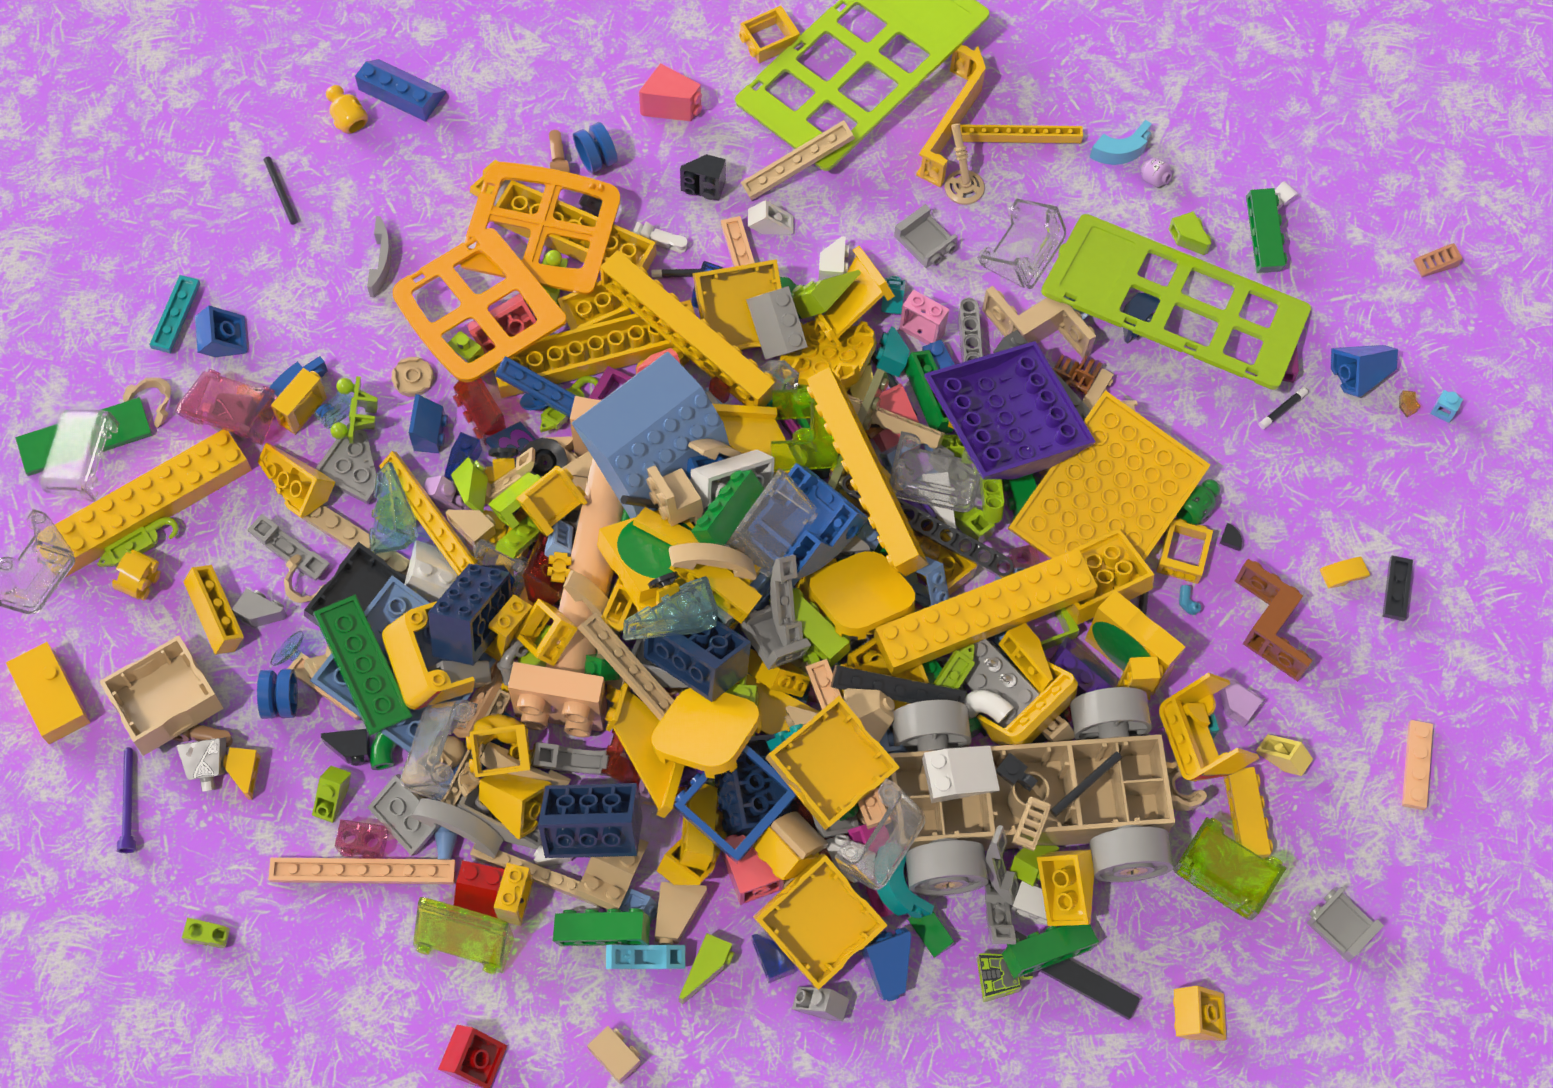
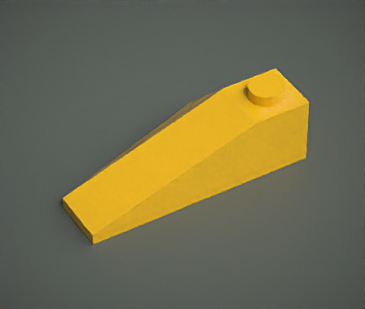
(297, 482)

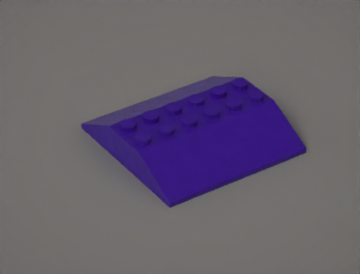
(1010, 412)

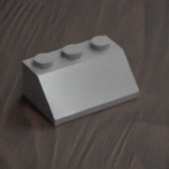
(776, 322)

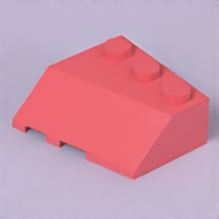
(511, 315)

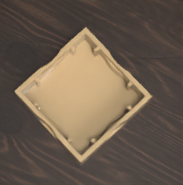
(161, 695)

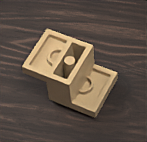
(674, 496)
(609, 878)

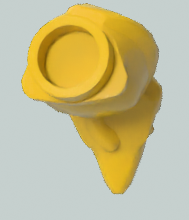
(497, 721)

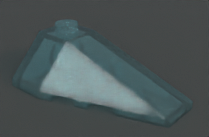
(394, 520)
(683, 613)

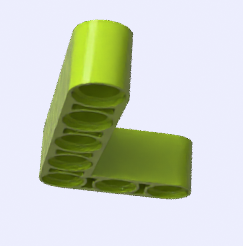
(990, 489)

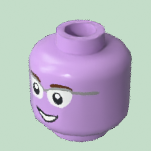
(1156, 172)

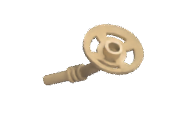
(966, 175)

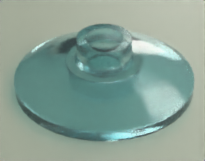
(288, 649)

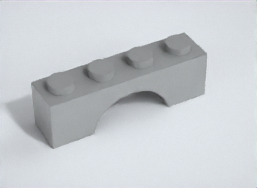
(569, 759)

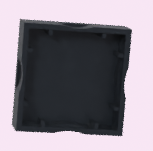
(358, 574)

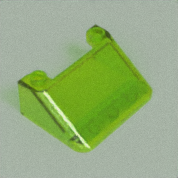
(462, 934)

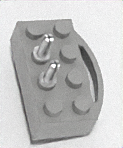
(999, 675)

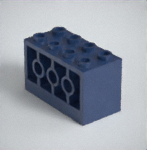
(464, 612)
(703, 661)
(748, 791)
(590, 820)

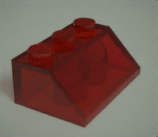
(479, 408)
(535, 575)

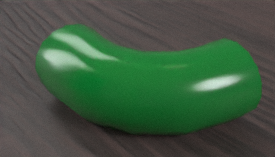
(382, 752)

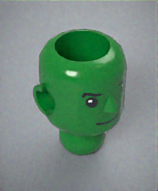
(1200, 502)

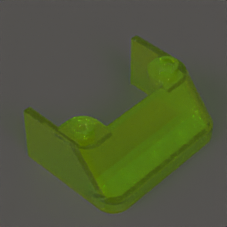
(810, 446)

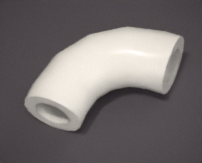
(987, 703)

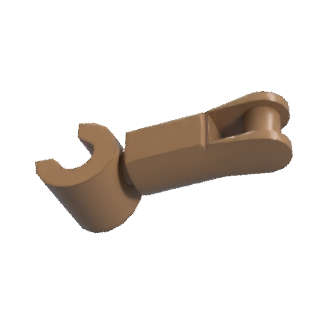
(557, 153)
(202, 733)

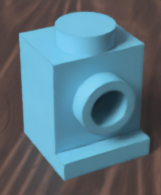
(1449, 401)

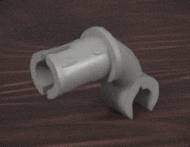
(506, 663)

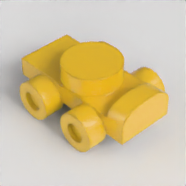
(559, 568)

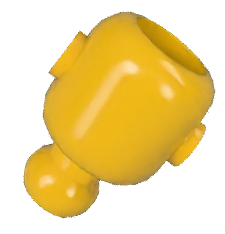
(346, 110)

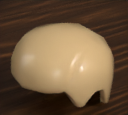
(454, 750)

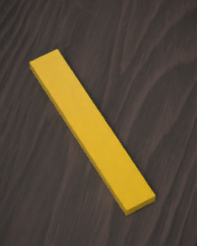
(654, 524)

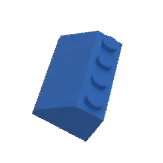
(399, 88)

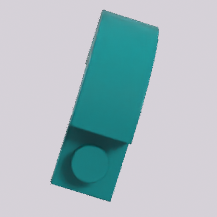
(901, 899)

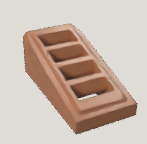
(1450, 255)

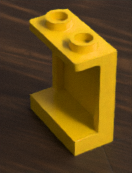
(551, 499)
(506, 625)

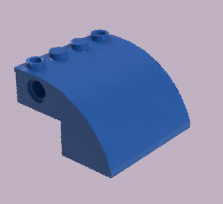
(832, 528)

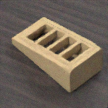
(1040, 806)

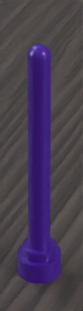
(126, 842)

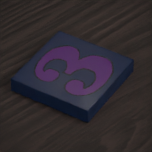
(514, 436)

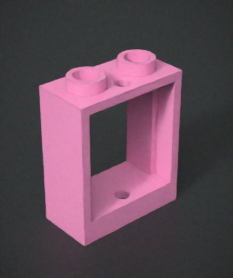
(931, 323)

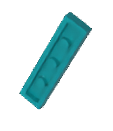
(174, 314)

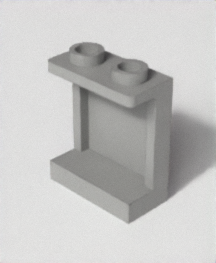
(924, 237)
(762, 633)
(1343, 924)

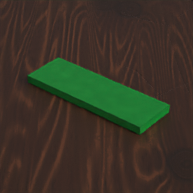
(133, 426)
(362, 664)

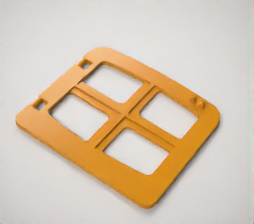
(544, 224)
(476, 306)

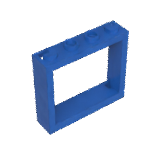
(738, 853)

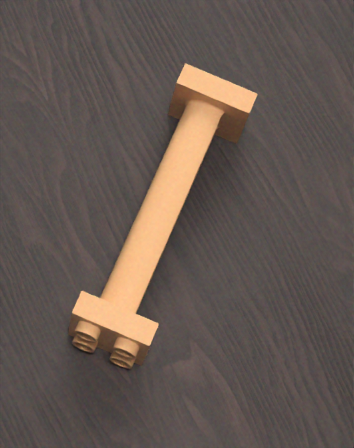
(563, 691)

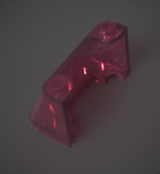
(229, 406)

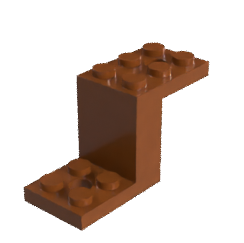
(1263, 636)

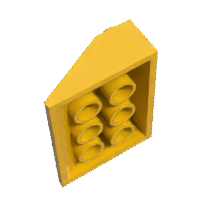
(1114, 567)

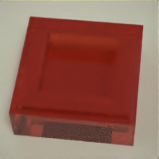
(719, 389)

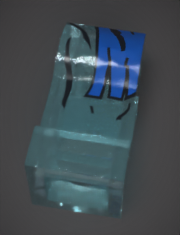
(334, 410)

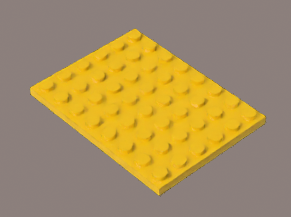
(1124, 481)

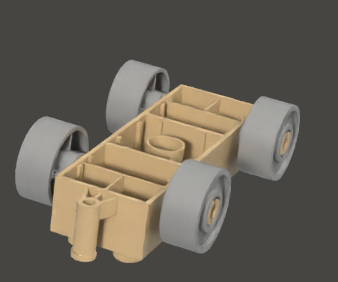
(1120, 815)

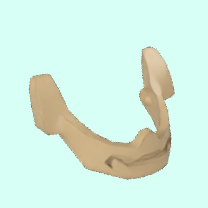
(164, 388)
(292, 564)

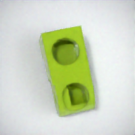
(205, 933)

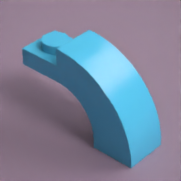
(1121, 151)
(645, 956)

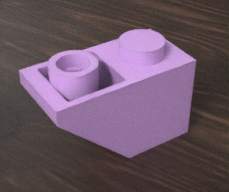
(444, 493)
(1238, 702)

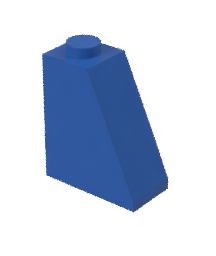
(1363, 366)
(888, 962)

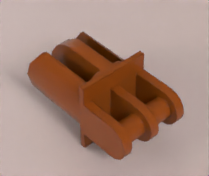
(1063, 372)
(1084, 377)

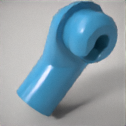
(1186, 603)

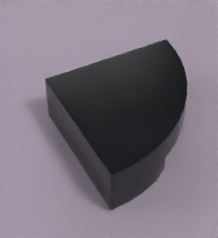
(1231, 537)

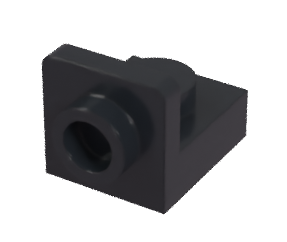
(590, 204)

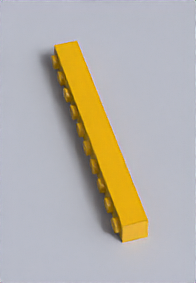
(1021, 133)

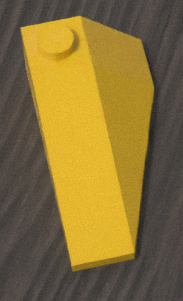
(685, 875)

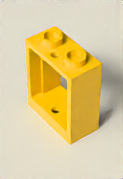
(765, 20)
(299, 400)
(1180, 569)
(561, 629)
(783, 678)
(523, 748)
(515, 885)

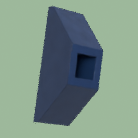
(1141, 307)

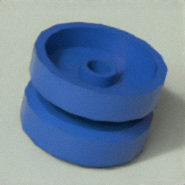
(595, 147)
(277, 693)

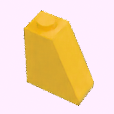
(513, 801)

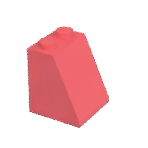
(670, 95)
(895, 401)
(751, 876)

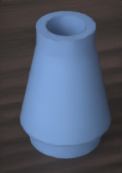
(445, 843)

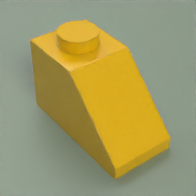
(243, 768)

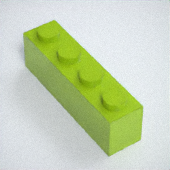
(819, 630)

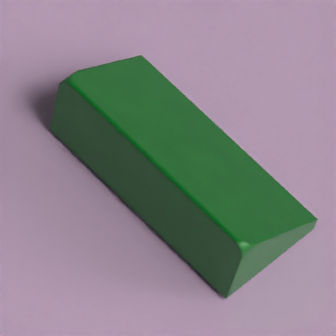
(932, 933)

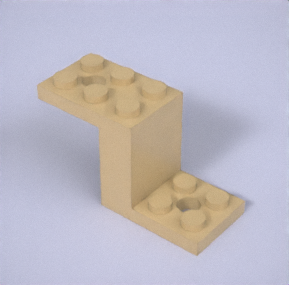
(1039, 321)

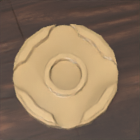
(412, 376)

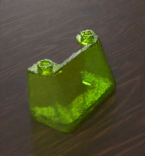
(1228, 870)

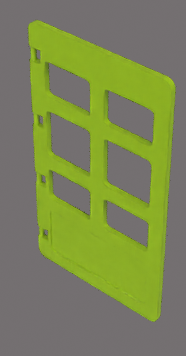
(932, 25)
(1104, 263)

